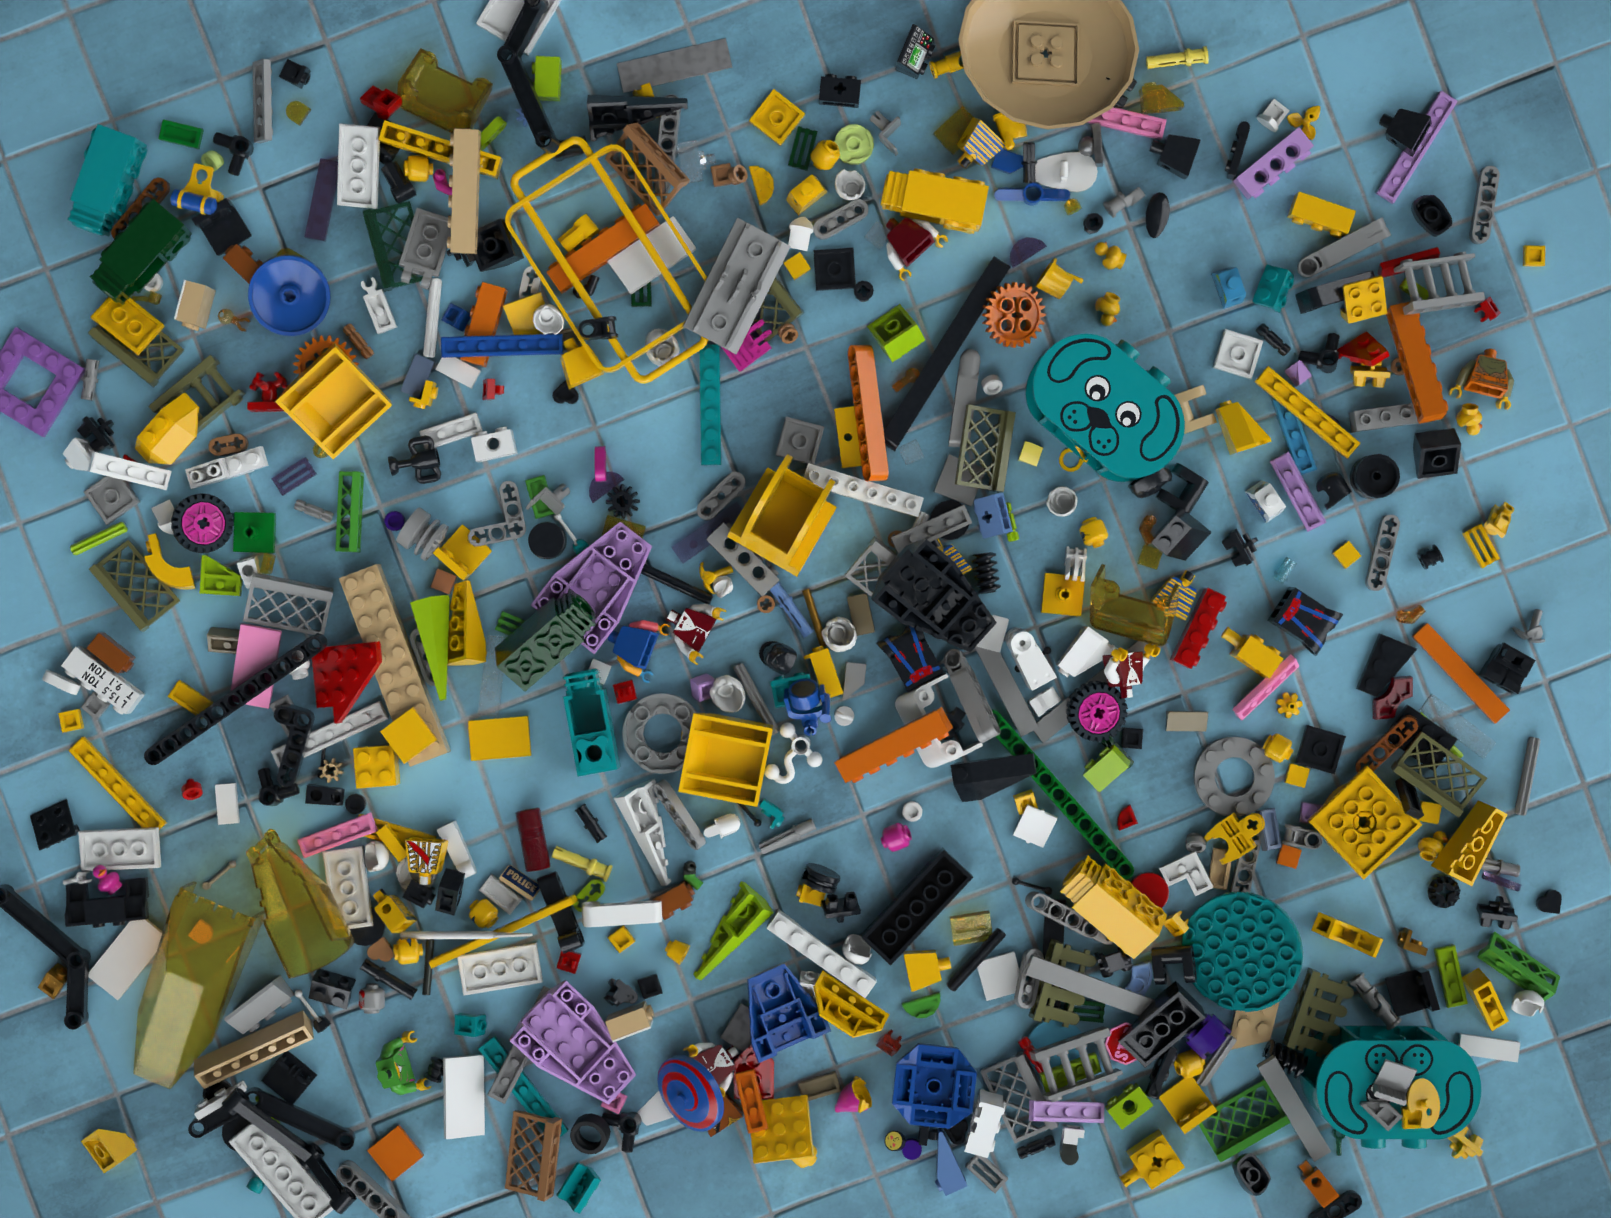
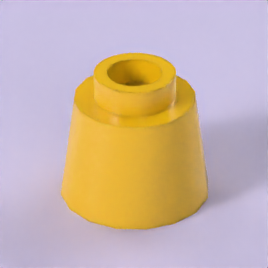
(677, 951)

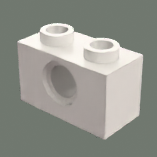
(506, 444)

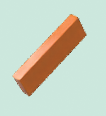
(751, 1101)

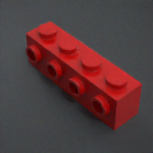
(1198, 627)

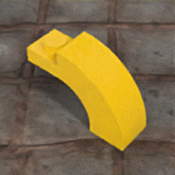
(172, 576)
(1347, 934)

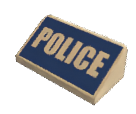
(520, 882)

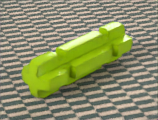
(1012, 536)

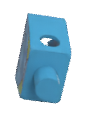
(1229, 286)

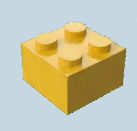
(376, 766)

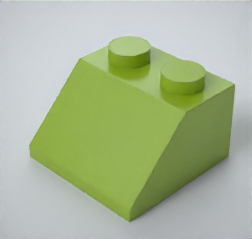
(896, 333)

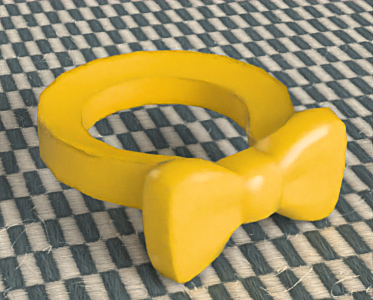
(1079, 463)

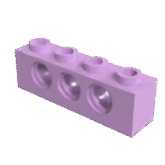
(1296, 141)

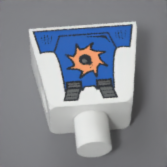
(1265, 500)

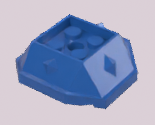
(938, 1106)

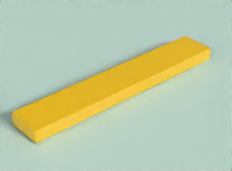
(1307, 412)
(116, 784)

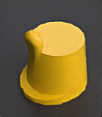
(1009, 130)
(1055, 280)

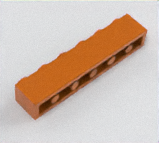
(598, 251)
(1417, 364)
(893, 745)

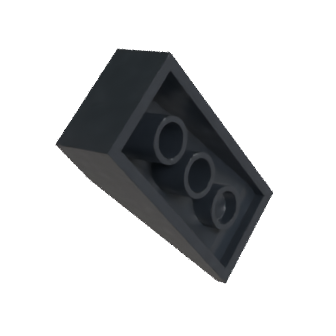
(1162, 1024)

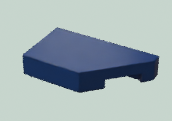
(1007, 161)

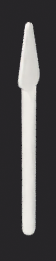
(459, 934)

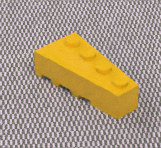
(1471, 843)

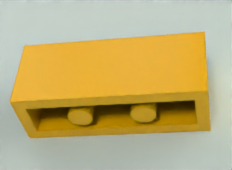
(1321, 214)

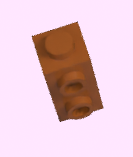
(241, 261)
(111, 653)
(675, 898)

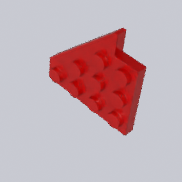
(343, 674)

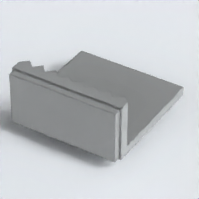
(1393, 1082)

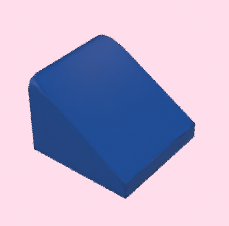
(456, 317)

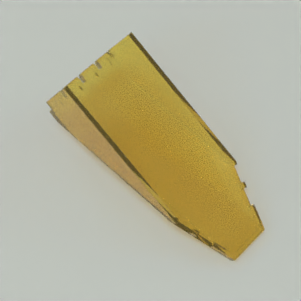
(190, 984)

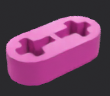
(600, 463)

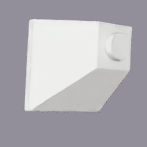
(78, 454)

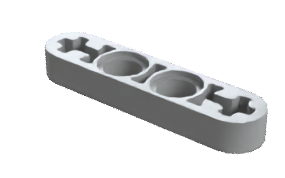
(1481, 204)
(1378, 551)
(679, 814)
(1248, 866)

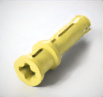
(1187, 57)
(591, 866)

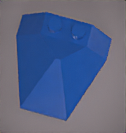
(781, 1013)

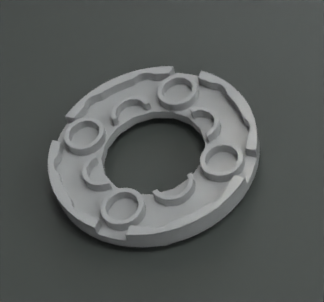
(634, 732)
(1205, 776)

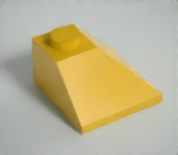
(108, 1148)

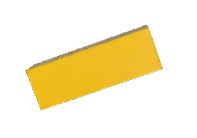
(392, 842)

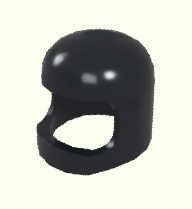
(1334, 486)

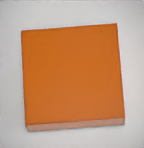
(1288, 856)

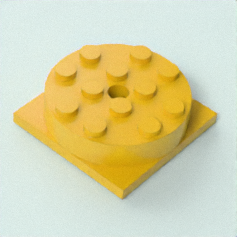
(1384, 828)

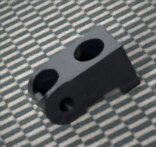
(324, 795)

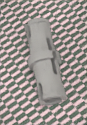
(90, 379)

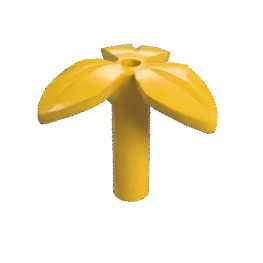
(1311, 115)
(709, 576)

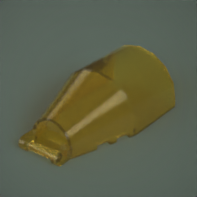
(298, 908)

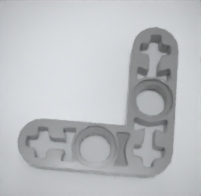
(510, 520)

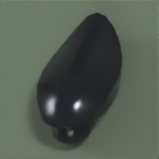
(1157, 214)

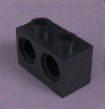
(450, 891)

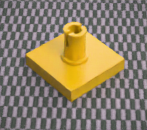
(1062, 595)

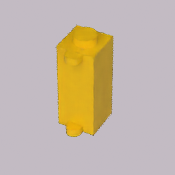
(825, 670)

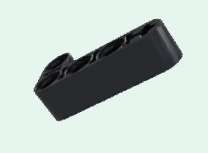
(1327, 293)
(292, 746)
(565, 922)

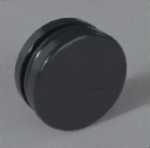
(547, 540)
(820, 878)

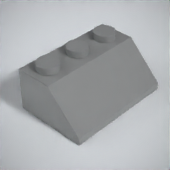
(260, 1006)

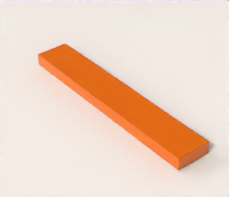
(1460, 673)

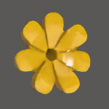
(1286, 702)

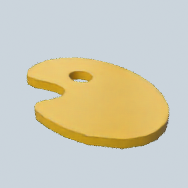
(1421, 1097)

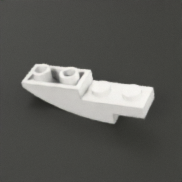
(227, 467)

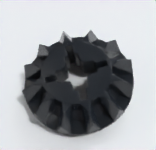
(1437, 886)

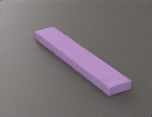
(1406, 164)

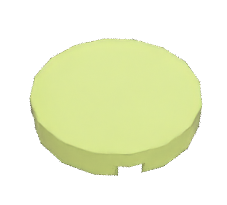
(854, 144)

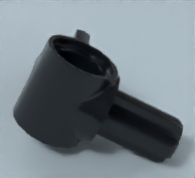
(233, 144)
(1329, 352)
(268, 786)
(628, 1132)

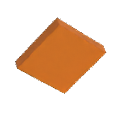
(395, 1153)

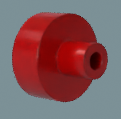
(191, 790)

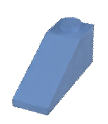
(947, 1169)

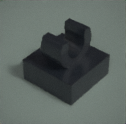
(925, 1134)

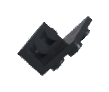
(223, 227)
(1412, 992)

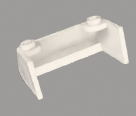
(911, 707)

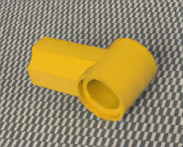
(581, 231)

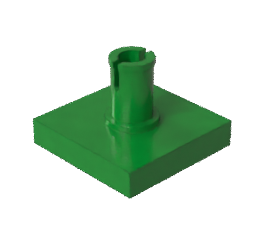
(254, 532)

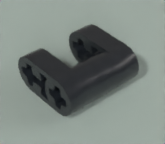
(1190, 494)
(1173, 955)

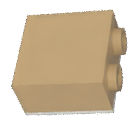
(194, 305)
(629, 1021)

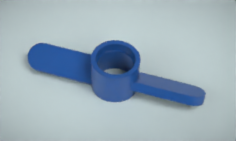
(1018, 194)

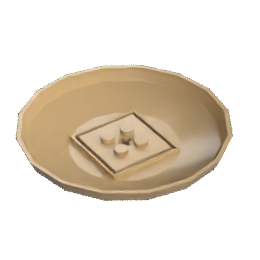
(1086, 41)

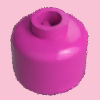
(896, 837)

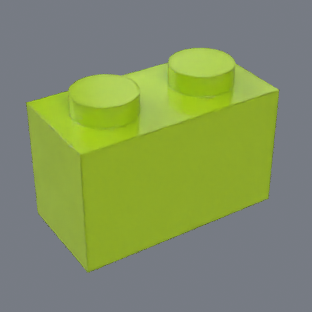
(547, 77)
(1106, 767)

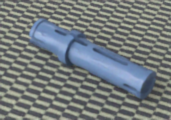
(791, 609)

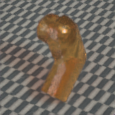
(1146, 527)
(1410, 617)

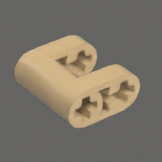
(1190, 423)

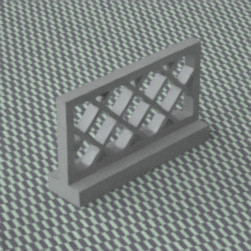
(882, 552)
(287, 587)
(1033, 1085)

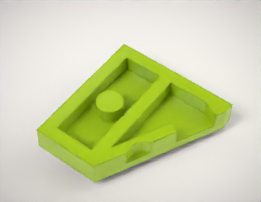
(218, 578)

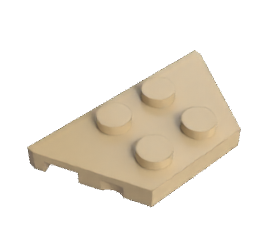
(1253, 1027)

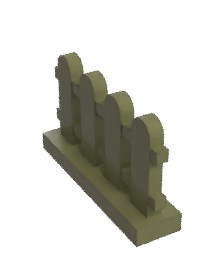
(1045, 990)
(1309, 1021)

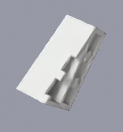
(984, 1123)

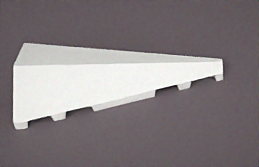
(640, 811)

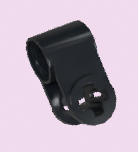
(600, 328)

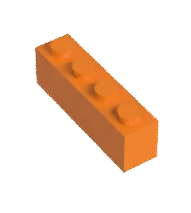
(485, 316)

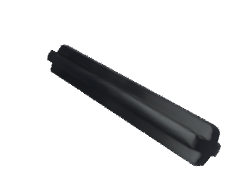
(677, 584)
(976, 959)

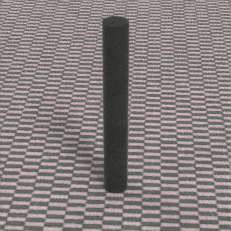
(427, 969)

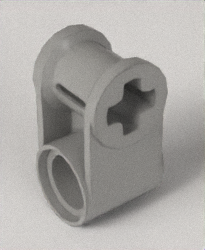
(1297, 837)

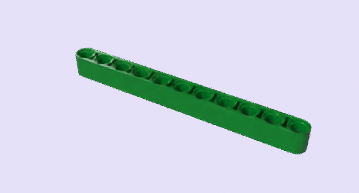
(1065, 800)

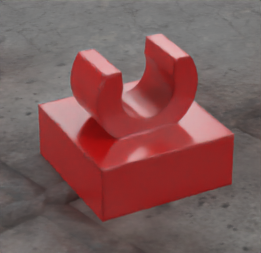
(1489, 308)
(491, 389)
(625, 691)
(569, 961)

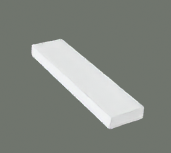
(129, 470)

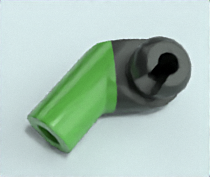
(689, 875)

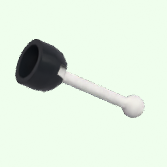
(321, 1022)

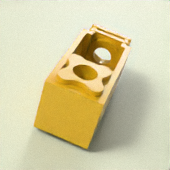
(936, 199)
(1113, 906)

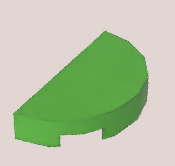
(923, 1006)

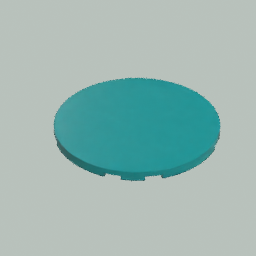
(1244, 951)

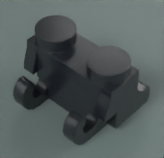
(1113, 962)
(620, 993)

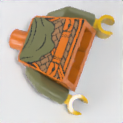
(1486, 377)

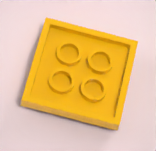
(788, 1131)

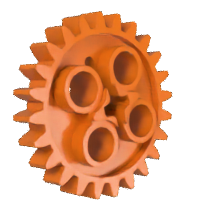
(996, 314)
(318, 347)

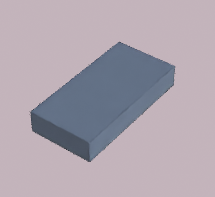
(417, 375)
(1270, 834)

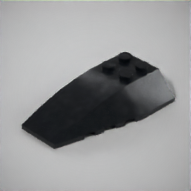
(933, 596)

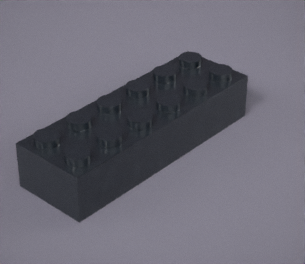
(916, 906)

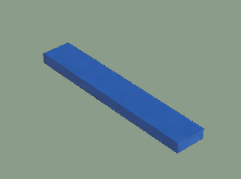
(501, 345)

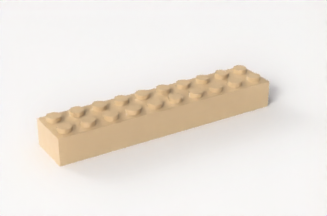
(399, 671)

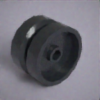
(1386, 476)

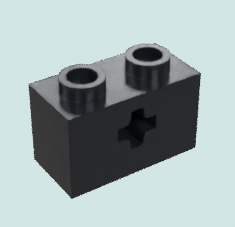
(829, 95)

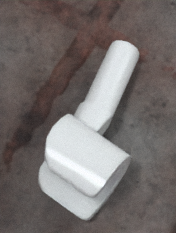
(80, 878)

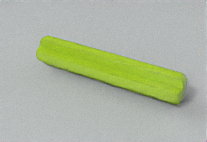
(98, 538)

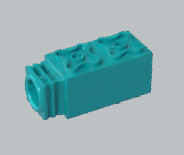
(106, 179)
(590, 723)

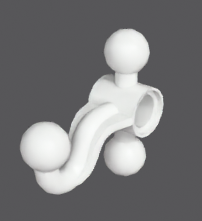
(814, 759)

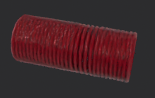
(533, 846)

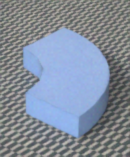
(1140, 978)

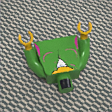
(395, 1068)

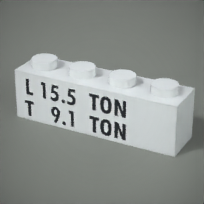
(102, 680)

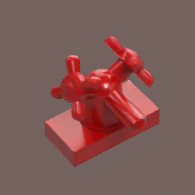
(269, 393)

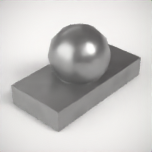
(1093, 145)

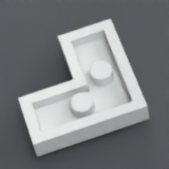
(1188, 868)

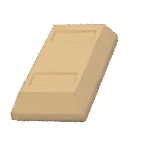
(1219, 873)

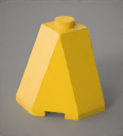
(1239, 428)

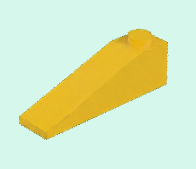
(466, 634)

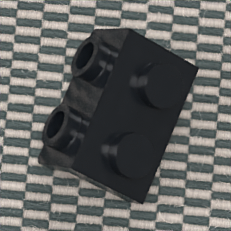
(331, 988)

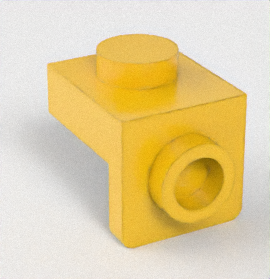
(429, 393)

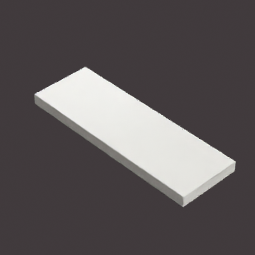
(282, 1173)

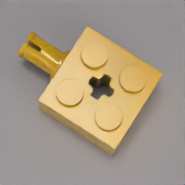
(1253, 653)
(1144, 1166)

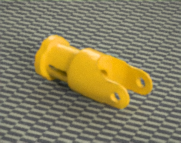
(948, 64)

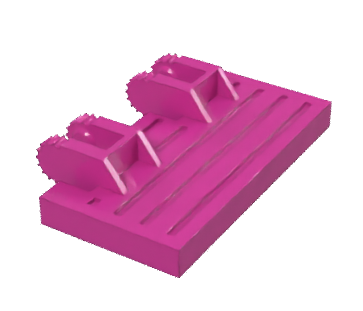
(750, 348)

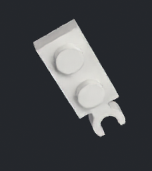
(378, 308)
(208, 1106)

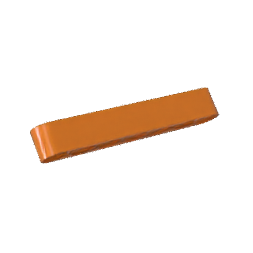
(868, 413)

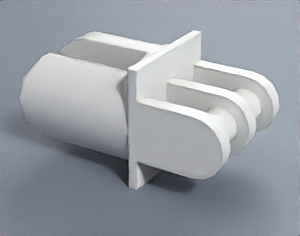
(1076, 559)
(723, 825)

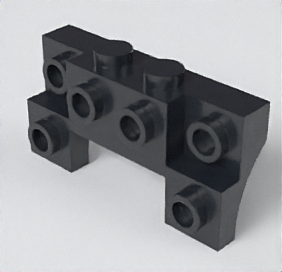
(102, 910)

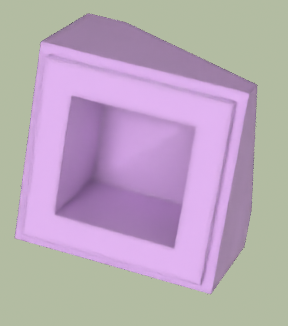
(1298, 373)
(701, 687)

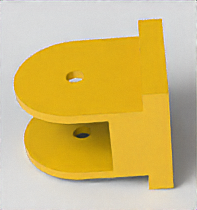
(784, 517)

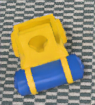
(198, 196)

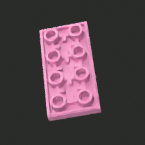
(255, 651)

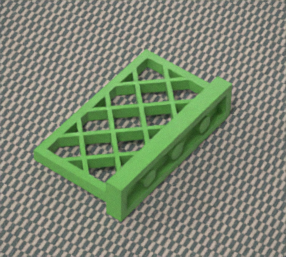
(1251, 1136)

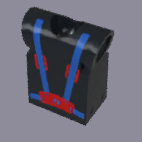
(1304, 619)
(911, 657)

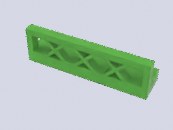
(355, 528)
(1519, 970)

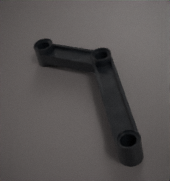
(519, 78)
(62, 946)
(284, 1112)
(308, 1155)

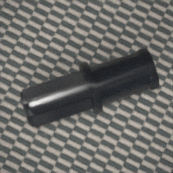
(1029, 162)

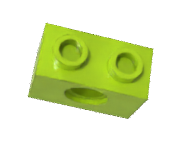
(1123, 1116)

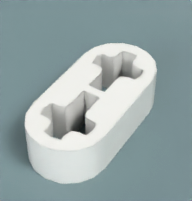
(525, 283)
(61, 682)

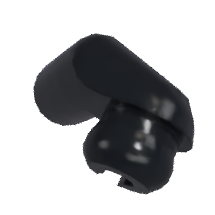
(589, 287)

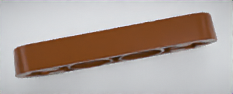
(137, 204)
(1386, 745)

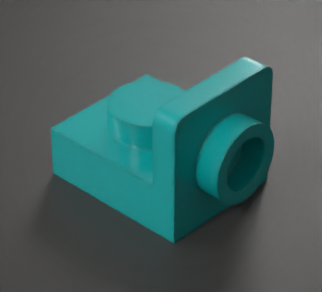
(770, 809)
(470, 1025)

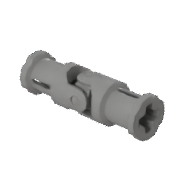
(1373, 998)

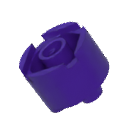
(1207, 1035)

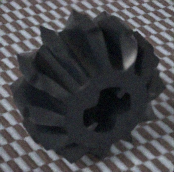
(627, 496)

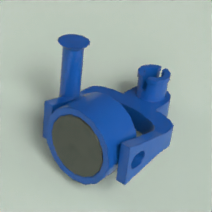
(805, 696)

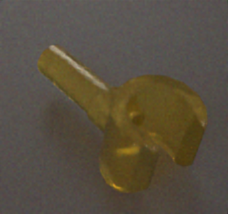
(153, 298)

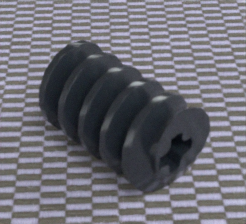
(985, 573)
(1286, 1057)

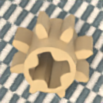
(324, 769)

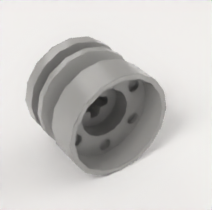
(424, 535)

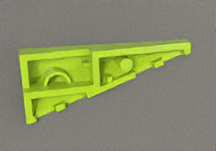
(433, 626)
(743, 918)

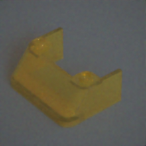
(1129, 615)

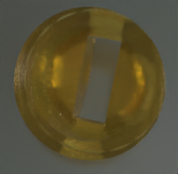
(1072, 206)
(323, 454)

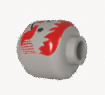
(372, 998)

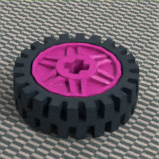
(196, 508)
(1110, 713)

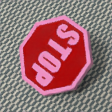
(1115, 1049)

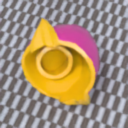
(854, 1097)

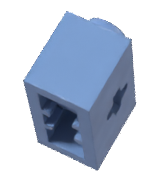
(1000, 520)

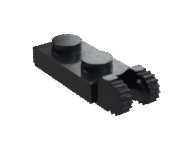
(1237, 148)

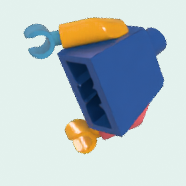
(635, 645)

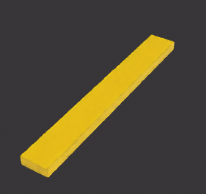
(510, 927)

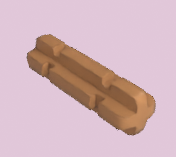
(358, 341)

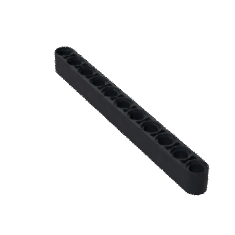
(944, 353)
(227, 704)

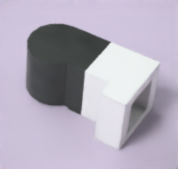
(1069, 1143)

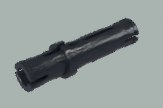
(380, 974)

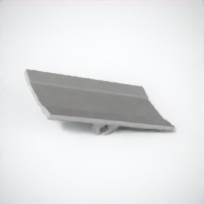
(736, 286)

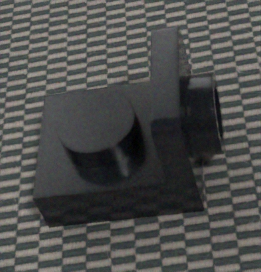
(295, 74)
(419, 894)

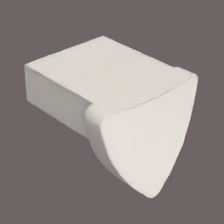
(1273, 115)
(800, 233)
(163, 514)

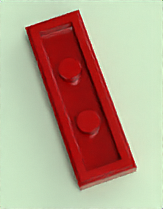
(1387, 268)

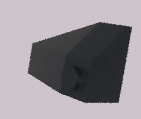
(984, 777)

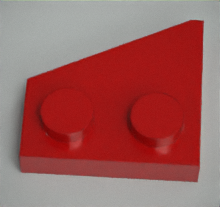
(1364, 350)

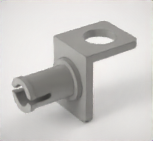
(887, 129)
(551, 499)

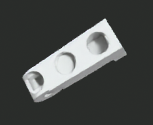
(457, 848)

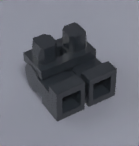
(1496, 667)

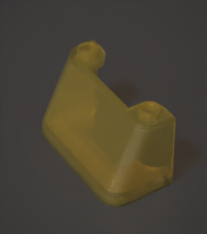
(440, 95)

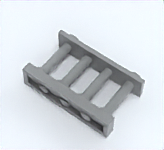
(1434, 302)
(1061, 1049)

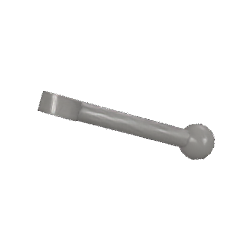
(207, 885)

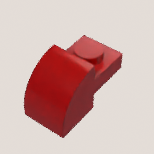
(382, 102)

